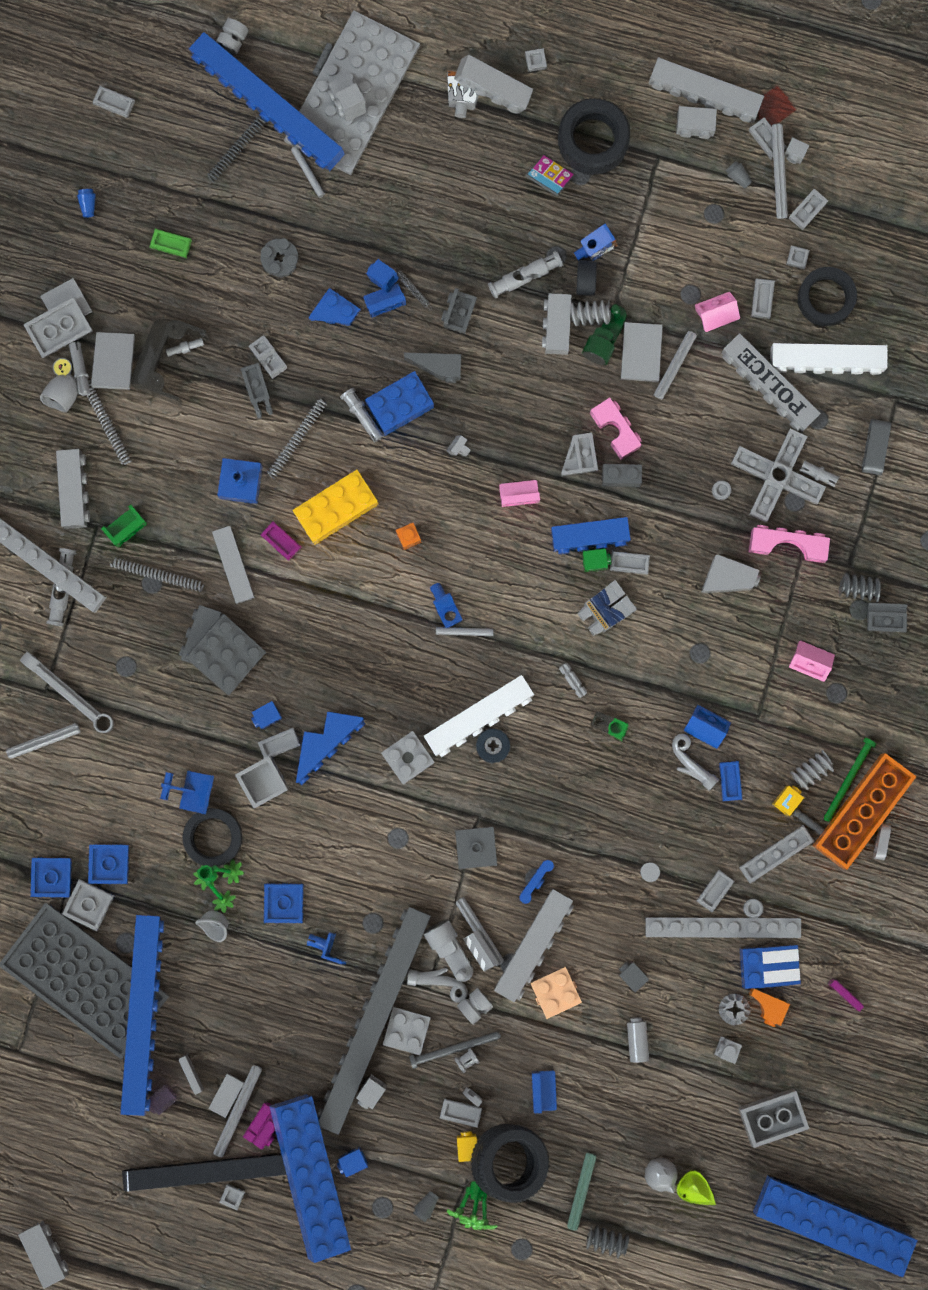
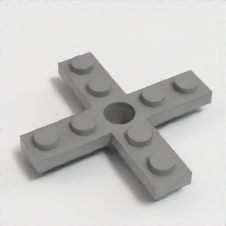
(772, 488)

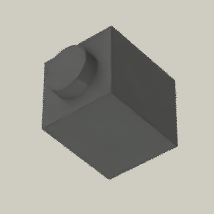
(632, 976)

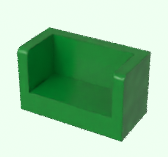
(125, 527)

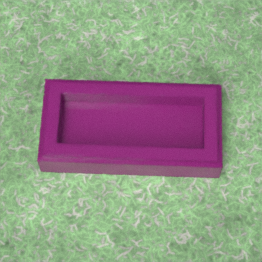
(280, 541)
(845, 994)

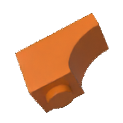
(772, 1008)

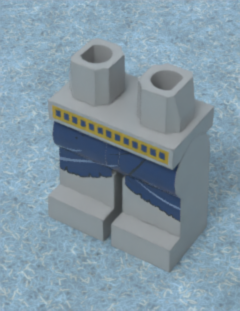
(601, 612)

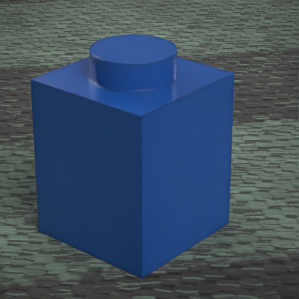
(382, 275)
(266, 716)
(352, 1162)

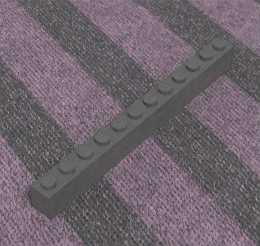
(374, 1019)

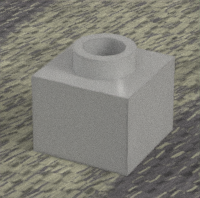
(796, 151)

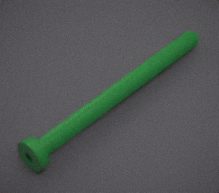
(849, 778)

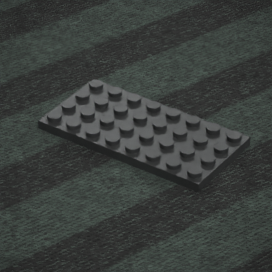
(75, 976)

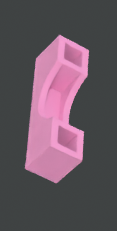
(814, 547)

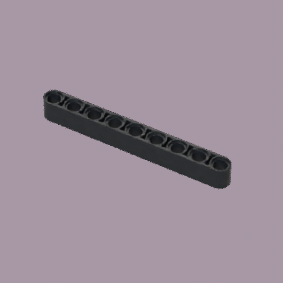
(203, 1172)

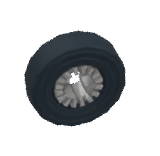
(486, 738)

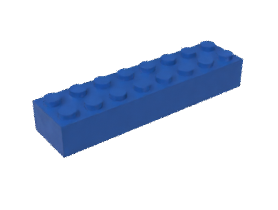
(310, 1178)
(835, 1226)

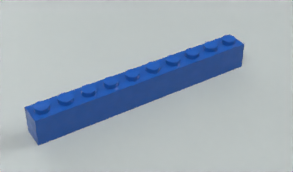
(266, 101)
(141, 1015)

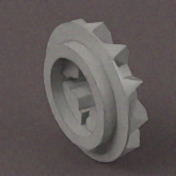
(727, 1003)

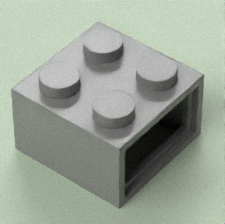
(262, 781)

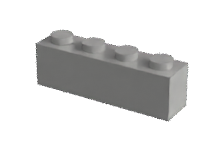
(493, 84)
(72, 488)

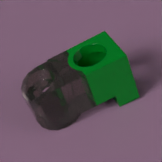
(609, 725)

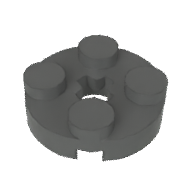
(281, 247)

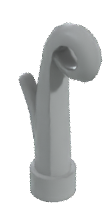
(692, 768)
(436, 978)

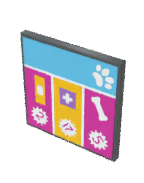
(550, 175)

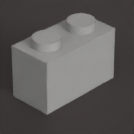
(696, 122)
(371, 1092)

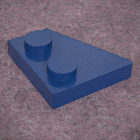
(335, 309)

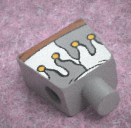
(460, 97)

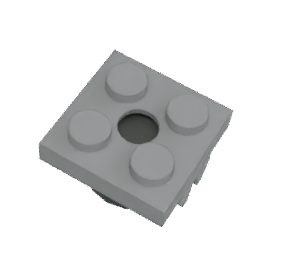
(407, 757)

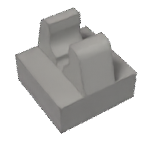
(457, 446)

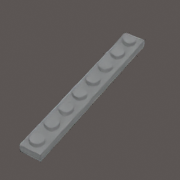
(50, 567)
(723, 927)

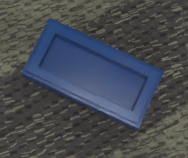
(730, 781)

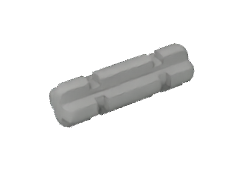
(573, 680)

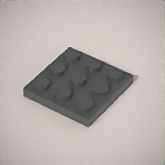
(225, 654)

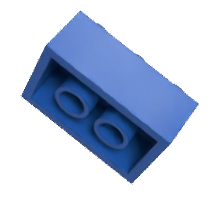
(399, 403)

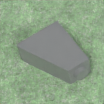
(729, 576)

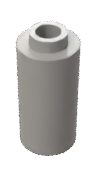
(638, 1040)

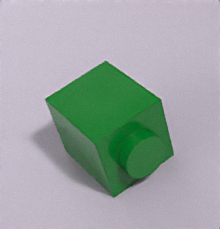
(595, 560)

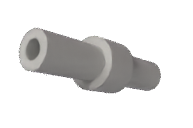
(184, 347)

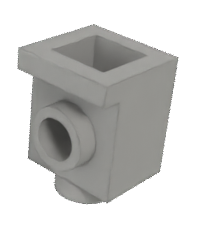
(728, 1050)

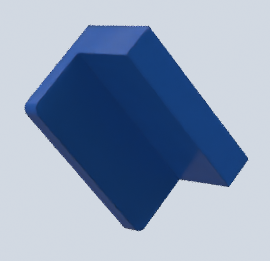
(382, 302)
(707, 726)
(544, 1091)

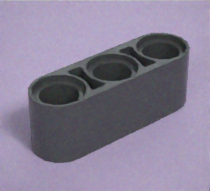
(876, 446)

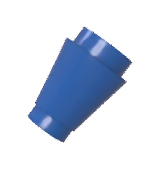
(87, 202)

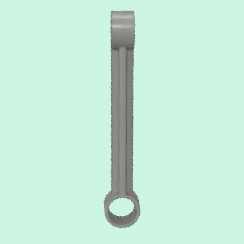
(63, 689)

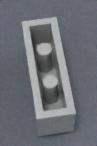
(557, 324)
(44, 1254)

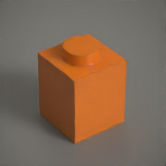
(408, 536)

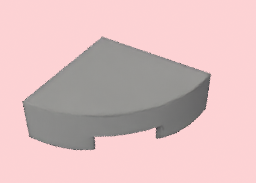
(472, 1096)

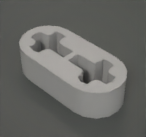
(882, 841)

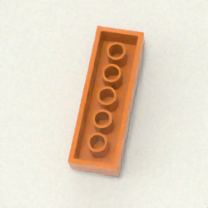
(864, 811)

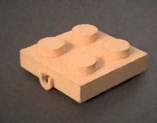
(556, 993)

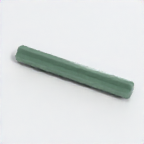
(581, 1191)

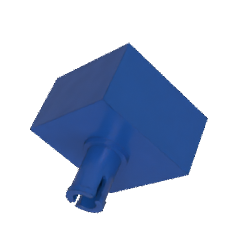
(240, 481)

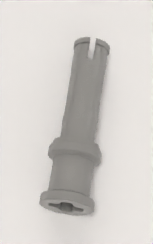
(357, 407)

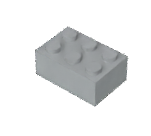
(773, 1118)

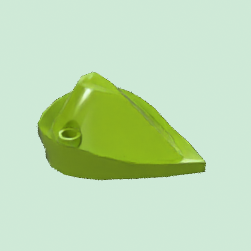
(695, 1189)

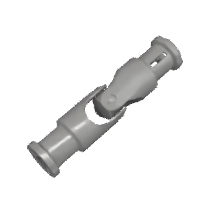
(534, 270)
(59, 606)

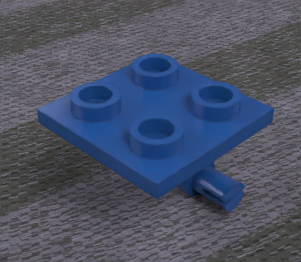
(195, 791)

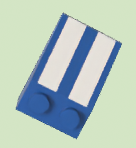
(769, 966)

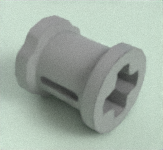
(467, 1060)

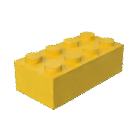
(335, 507)

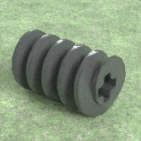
(860, 586)
(609, 1241)

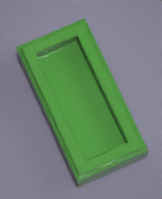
(170, 243)

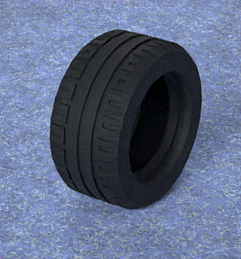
(599, 110)
(535, 1171)

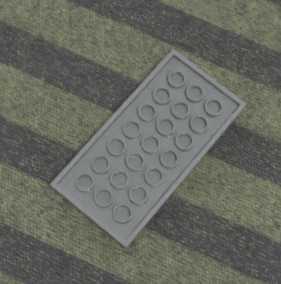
(376, 63)

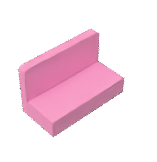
(718, 311)
(519, 493)
(812, 661)

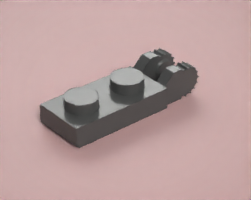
(256, 388)

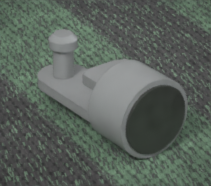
(443, 940)

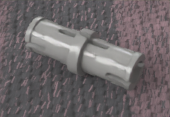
(819, 473)

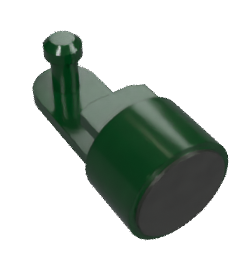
(601, 344)

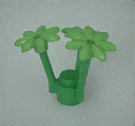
(208, 875)
(476, 1195)

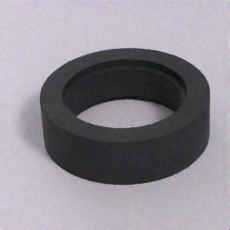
(838, 276)
(229, 854)

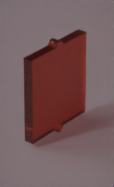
(775, 106)

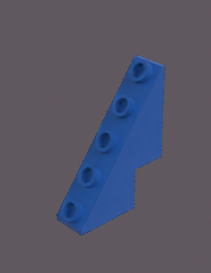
(319, 746)

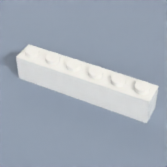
(829, 358)
(479, 715)

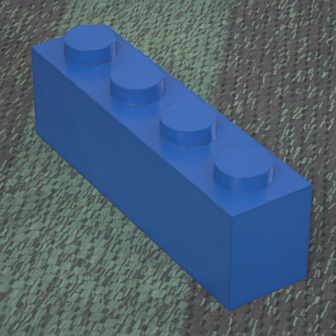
(590, 534)

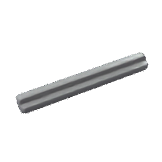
(675, 365)
(43, 740)
(476, 925)

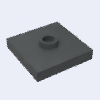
(476, 848)

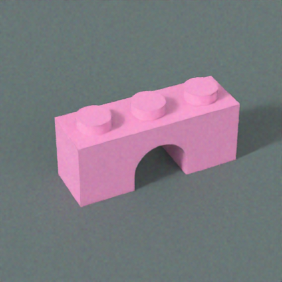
(608, 414)

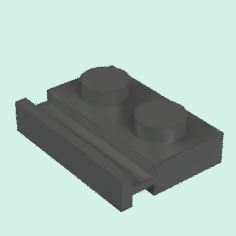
(887, 617)

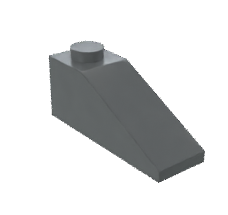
(442, 366)

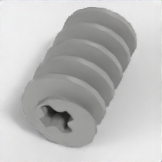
(591, 313)
(813, 770)

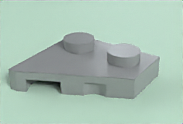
(581, 456)

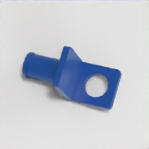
(443, 604)
(325, 945)

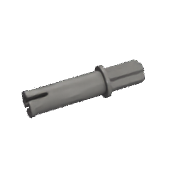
(79, 368)

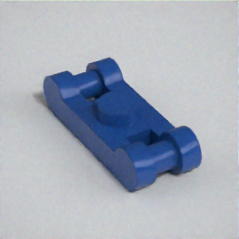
(536, 881)

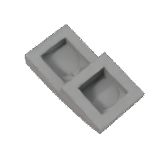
(268, 357)

